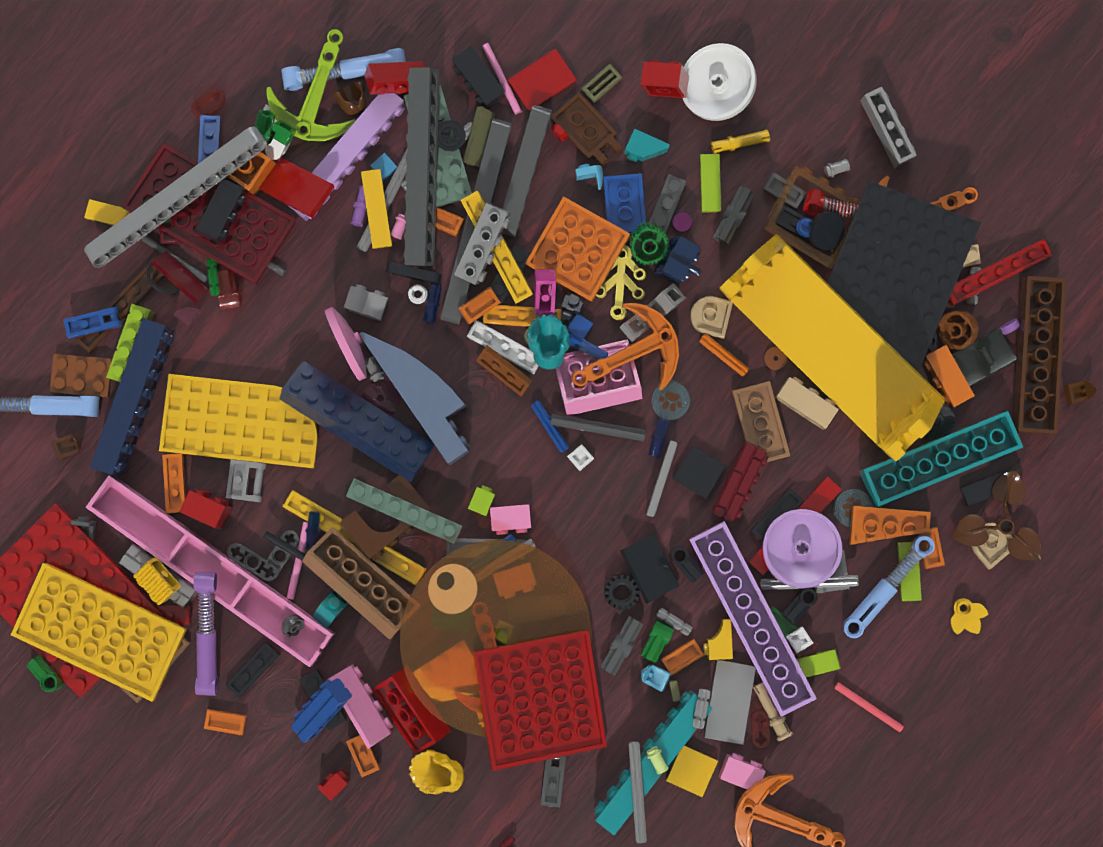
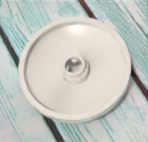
(719, 82)

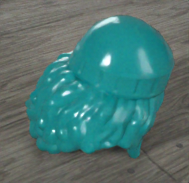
(548, 341)

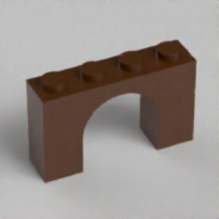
(372, 541)

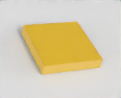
(692, 770)

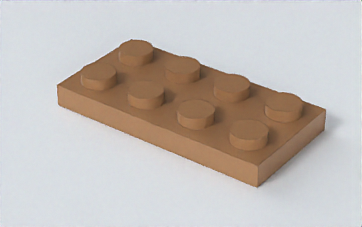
(761, 419)

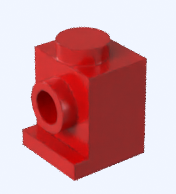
(334, 783)

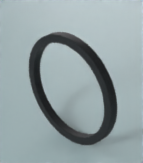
(157, 287)

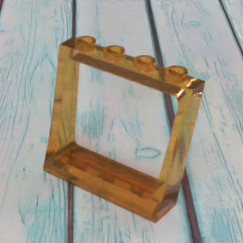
(770, 224)

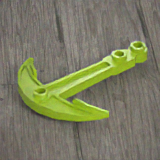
(312, 102)

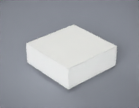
(580, 457)
(799, 639)

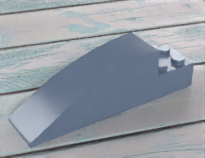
(425, 395)

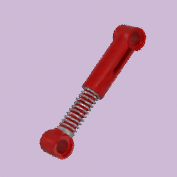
(817, 202)

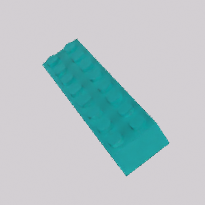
(941, 459)
(670, 739)

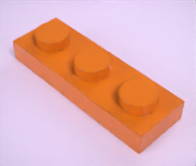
(174, 482)

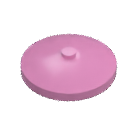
(348, 342)

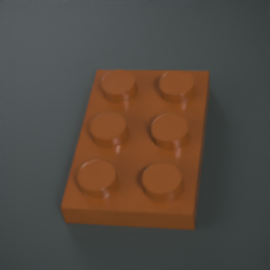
(80, 375)

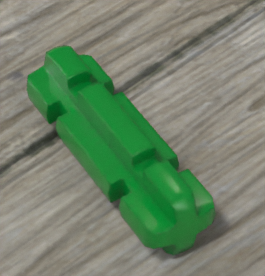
(213, 277)

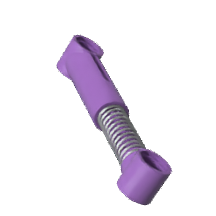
(207, 680)

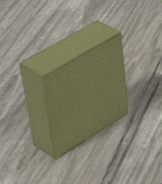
(674, 690)

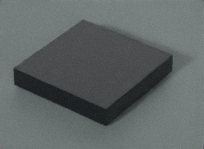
(699, 472)

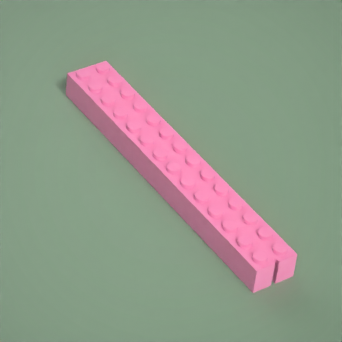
(190, 553)

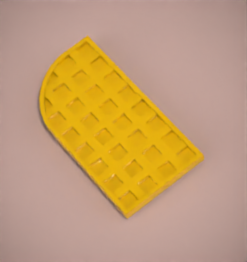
(235, 422)

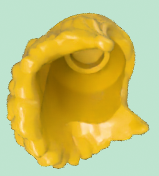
(436, 772)

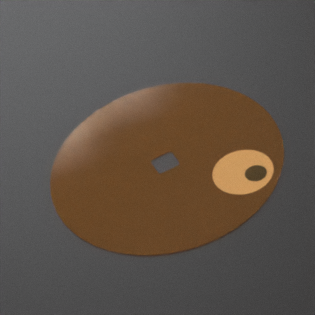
(464, 597)

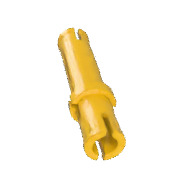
(732, 143)

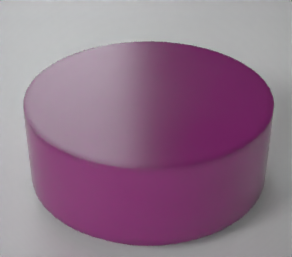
(682, 222)

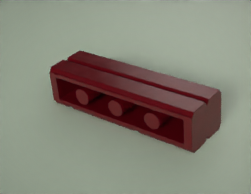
(739, 481)

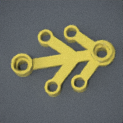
(620, 279)

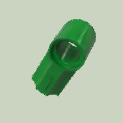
(264, 124)
(658, 638)
(44, 673)

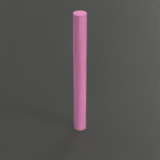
(501, 78)
(297, 564)

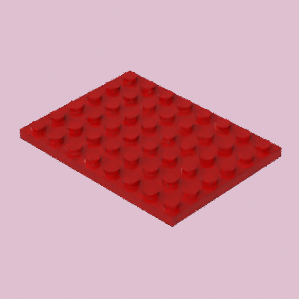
(73, 551)

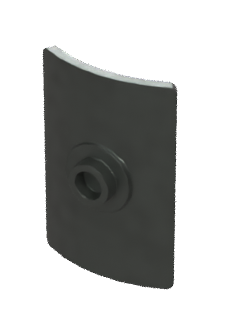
(984, 357)

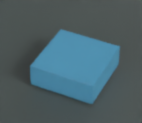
(385, 165)

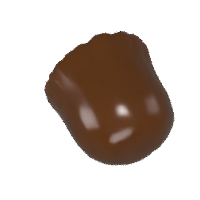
(347, 95)

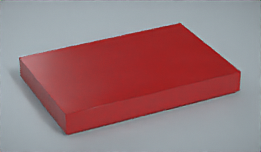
(542, 80)

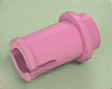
(399, 227)

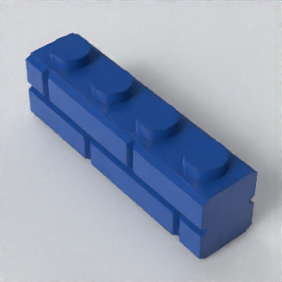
(320, 710)

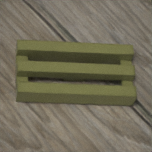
(589, 94)

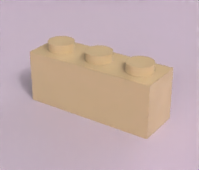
(807, 402)

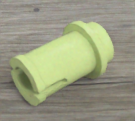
(657, 760)

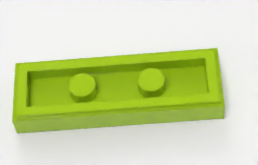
(710, 183)
(910, 586)

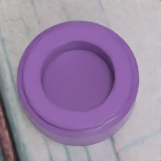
(1010, 326)

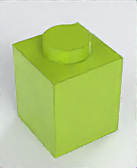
(482, 500)

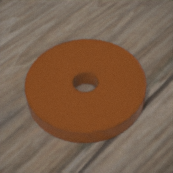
(771, 363)

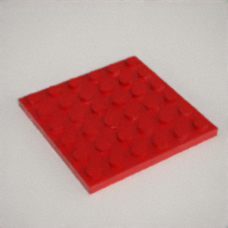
(539, 699)

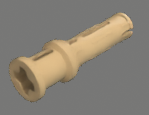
(778, 722)

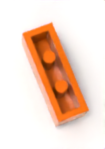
(947, 376)

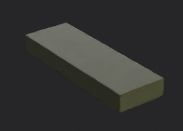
(478, 137)

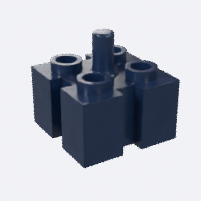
(677, 263)

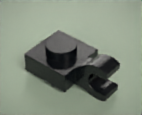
(571, 305)

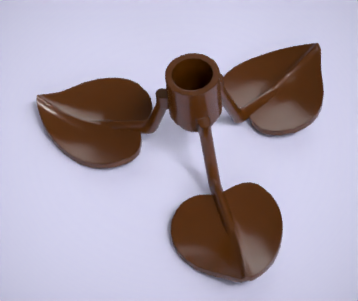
(972, 528)

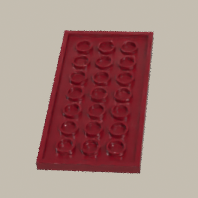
(251, 238)

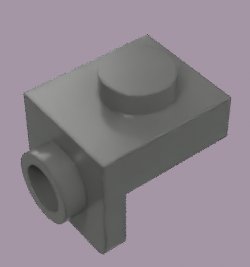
(86, 524)

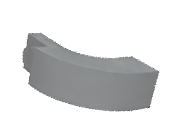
(663, 303)

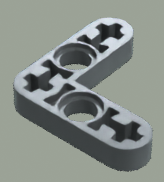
(270, 562)

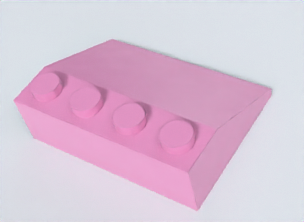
(614, 388)

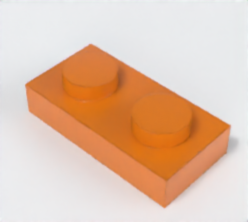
(363, 757)

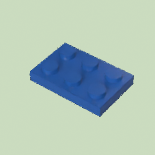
(624, 201)

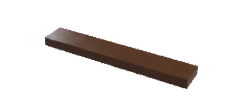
(131, 294)

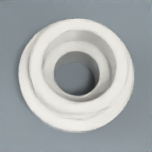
(411, 294)

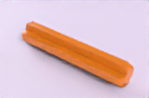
(724, 355)

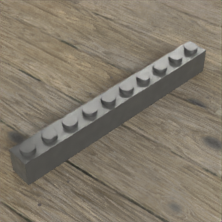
(421, 166)

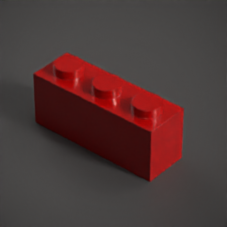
(389, 77)

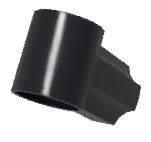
(687, 564)
(798, 606)

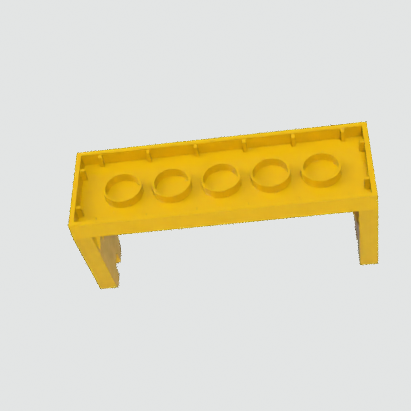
(834, 347)

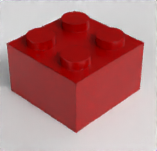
(664, 79)
(205, 508)

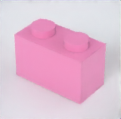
(510, 518)
(740, 772)

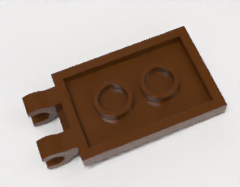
(587, 129)

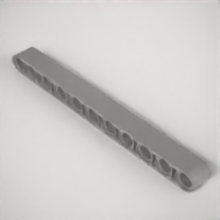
(175, 197)

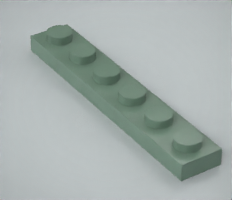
(404, 511)

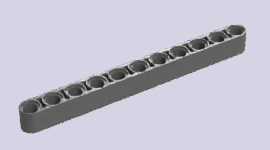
(486, 185)

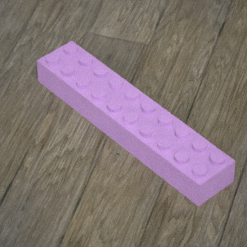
(752, 618)

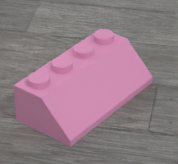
(362, 708)

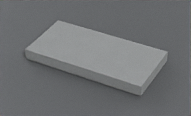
(730, 702)

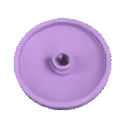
(802, 548)

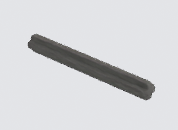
(598, 427)

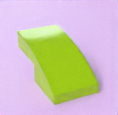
(819, 663)

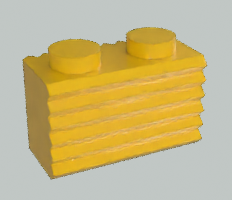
(157, 581)

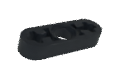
(413, 273)

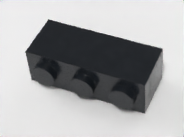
(478, 78)
(221, 211)

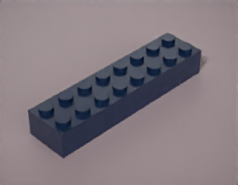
(133, 398)
(356, 421)

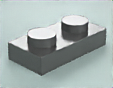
(775, 186)

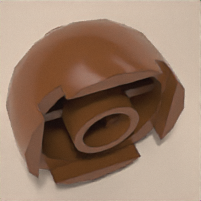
(958, 329)

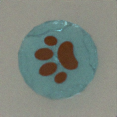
(671, 401)
(844, 504)

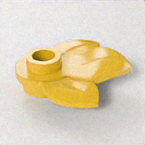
(969, 618)

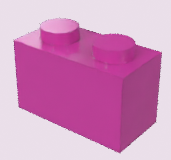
(544, 292)

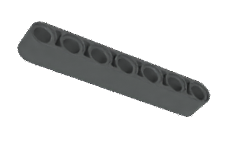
(525, 167)

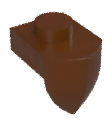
(1079, 391)
(66, 446)

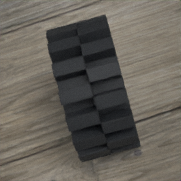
(621, 580)

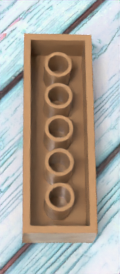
(358, 581)

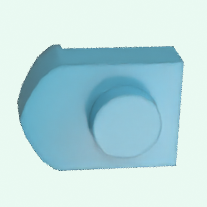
(586, 171)
(655, 677)

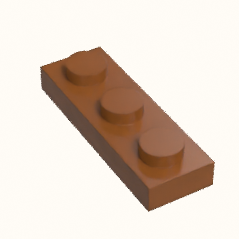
(504, 370)

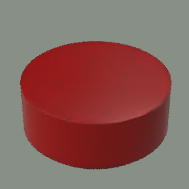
(559, 132)

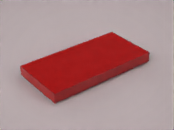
(296, 187)

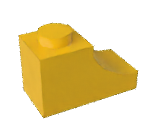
(721, 644)

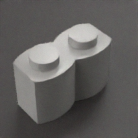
(366, 303)

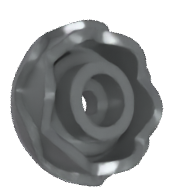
(291, 625)

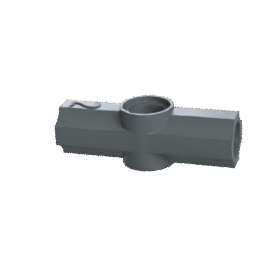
(733, 215)
(621, 645)

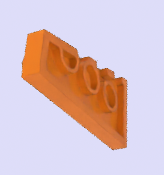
(883, 523)

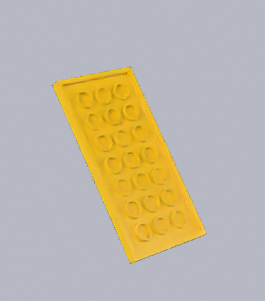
(98, 632)

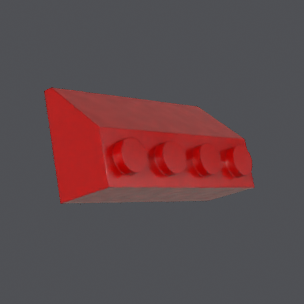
(408, 713)

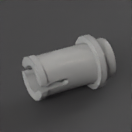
(836, 168)
(374, 369)

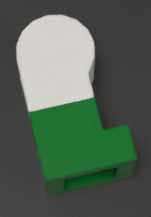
(281, 140)

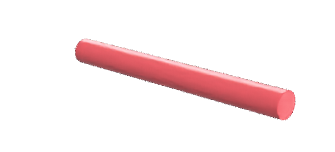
(869, 707)

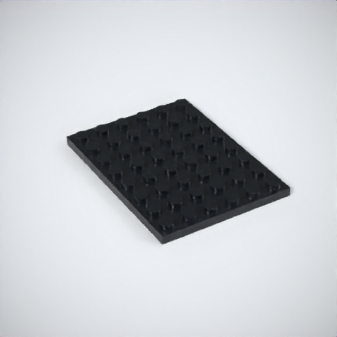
(902, 266)

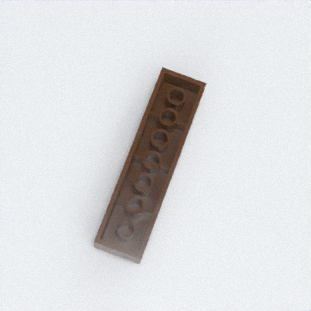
(1039, 355)

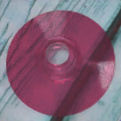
(391, 396)

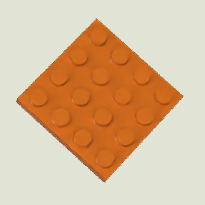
(578, 248)

